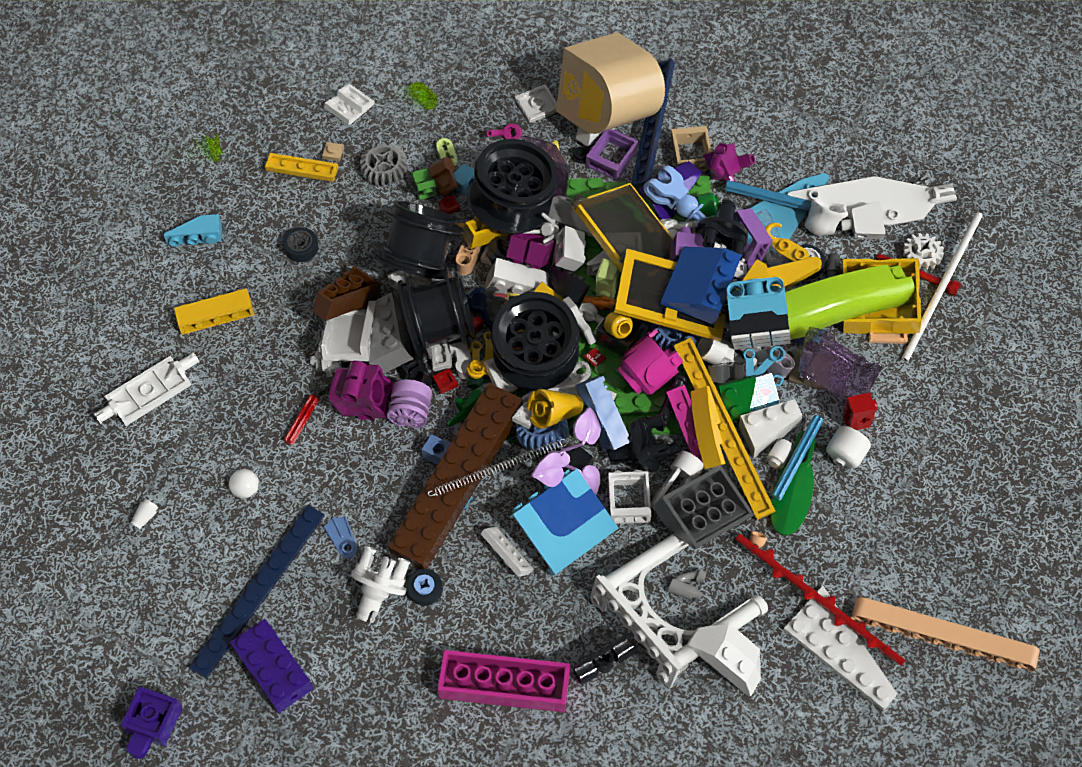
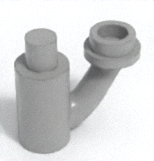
(686, 590)

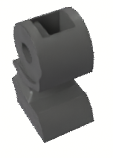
(723, 372)

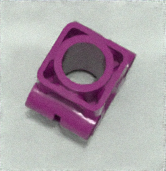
(360, 391)

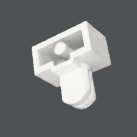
(569, 249)

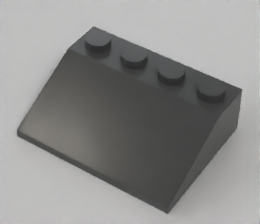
(703, 508)

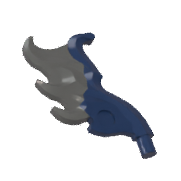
(486, 304)

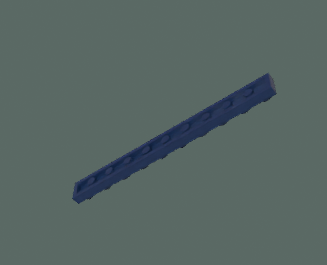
(651, 133)
(256, 592)

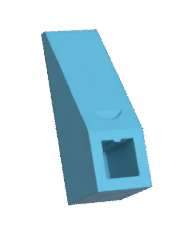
(199, 230)

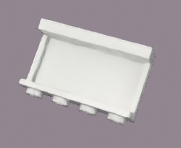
(348, 336)

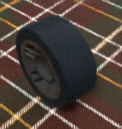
(298, 237)

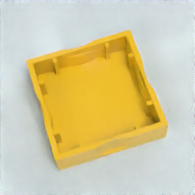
(895, 320)

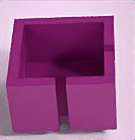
(531, 250)

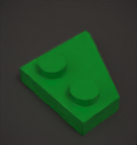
(738, 396)

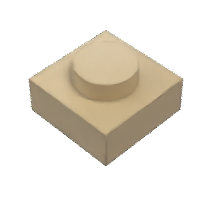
(333, 151)

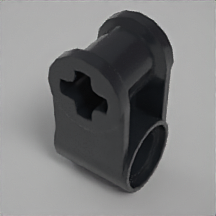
(416, 369)

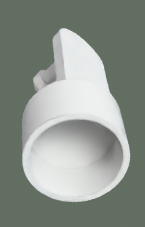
(719, 352)
(684, 466)

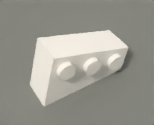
(514, 277)
(769, 425)

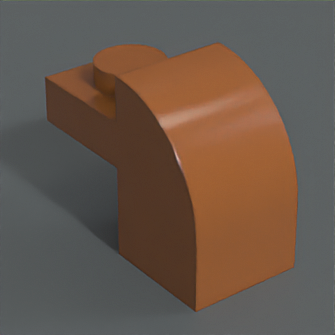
(443, 172)

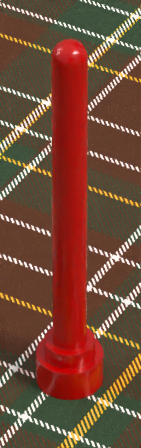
(952, 286)

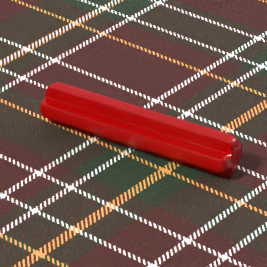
(301, 419)

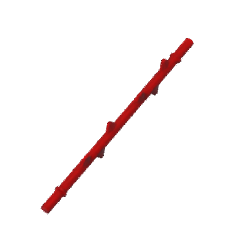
(826, 602)

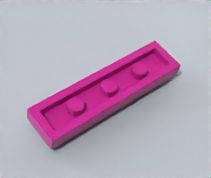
(682, 409)

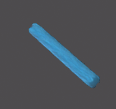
(768, 195)
(797, 457)

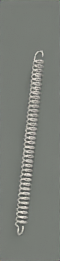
(498, 467)

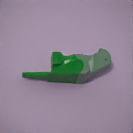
(466, 404)

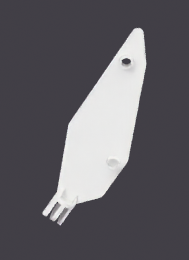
(899, 200)

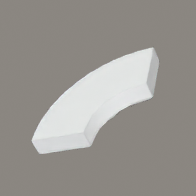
(583, 326)

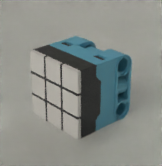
(758, 313)

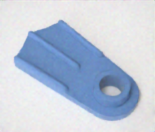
(341, 536)

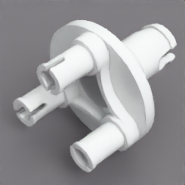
(379, 584)

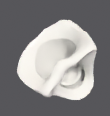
(824, 217)

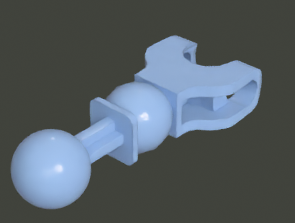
(673, 194)

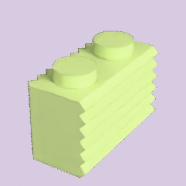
(607, 279)

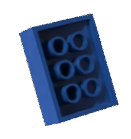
(701, 282)

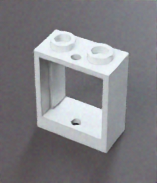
(630, 515)

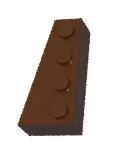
(346, 294)

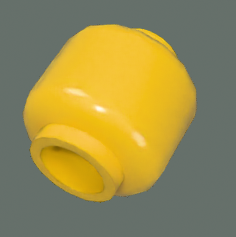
(618, 325)

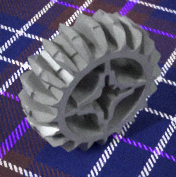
(384, 168)

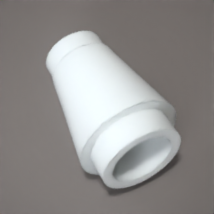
(144, 513)

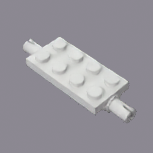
(147, 390)

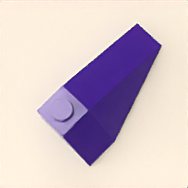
(690, 176)

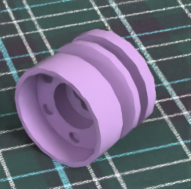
(409, 403)

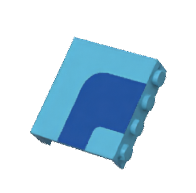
(564, 521)

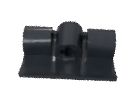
(619, 649)

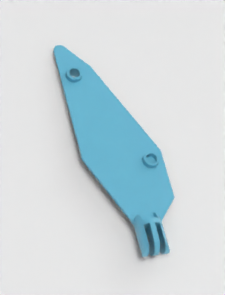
(789, 216)

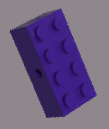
(271, 666)

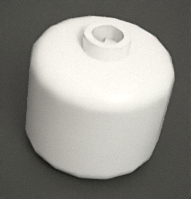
(848, 447)

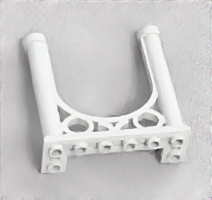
(671, 659)

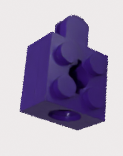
(149, 721)

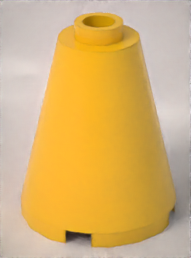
(552, 407)

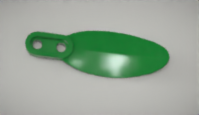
(796, 501)

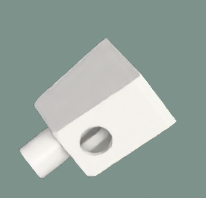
(865, 222)

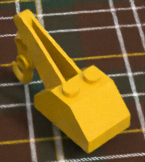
(790, 273)

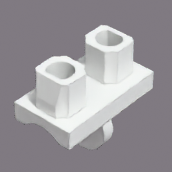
(326, 366)

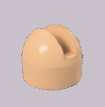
(758, 538)

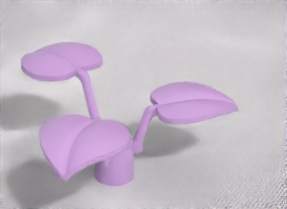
(550, 470)

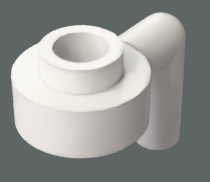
(590, 313)

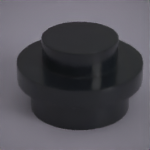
(580, 154)

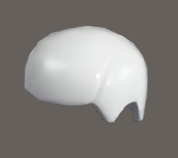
(243, 483)

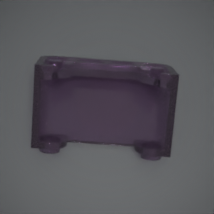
(835, 365)

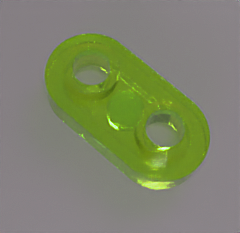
(424, 96)

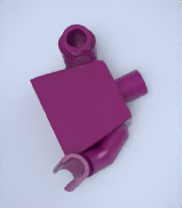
(725, 163)

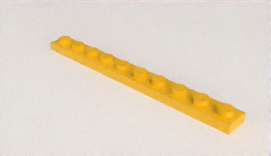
(732, 443)

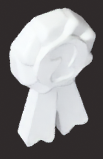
(672, 223)

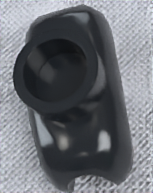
(497, 251)

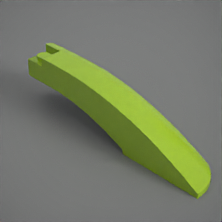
(846, 297)

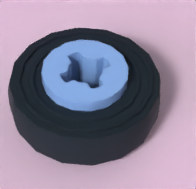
(427, 594)

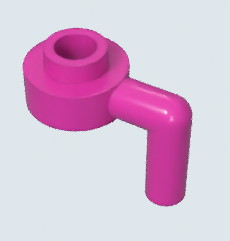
(507, 132)

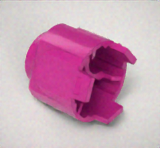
(647, 366)

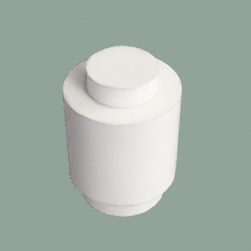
(780, 454)

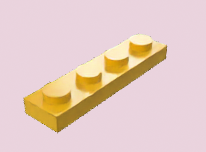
(301, 167)

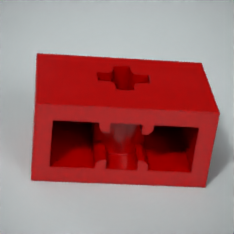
(859, 411)

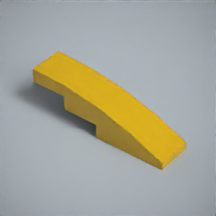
(706, 427)

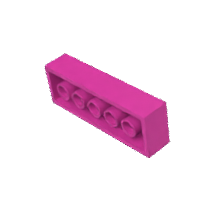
(504, 681)

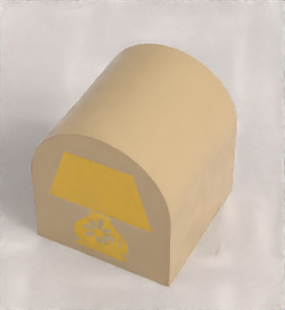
(608, 83)

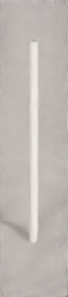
(943, 284)

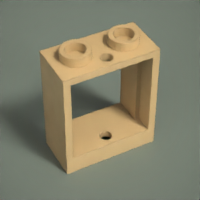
(682, 136)

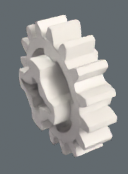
(925, 249)

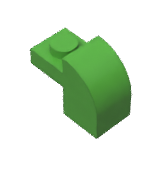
(424, 183)

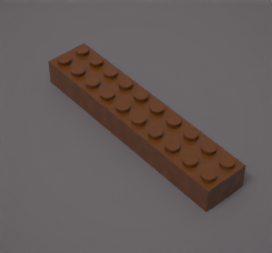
(470, 451)

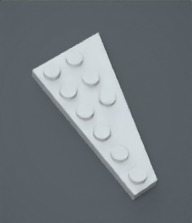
(840, 651)

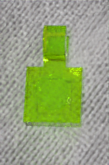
(214, 146)

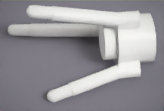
(548, 229)

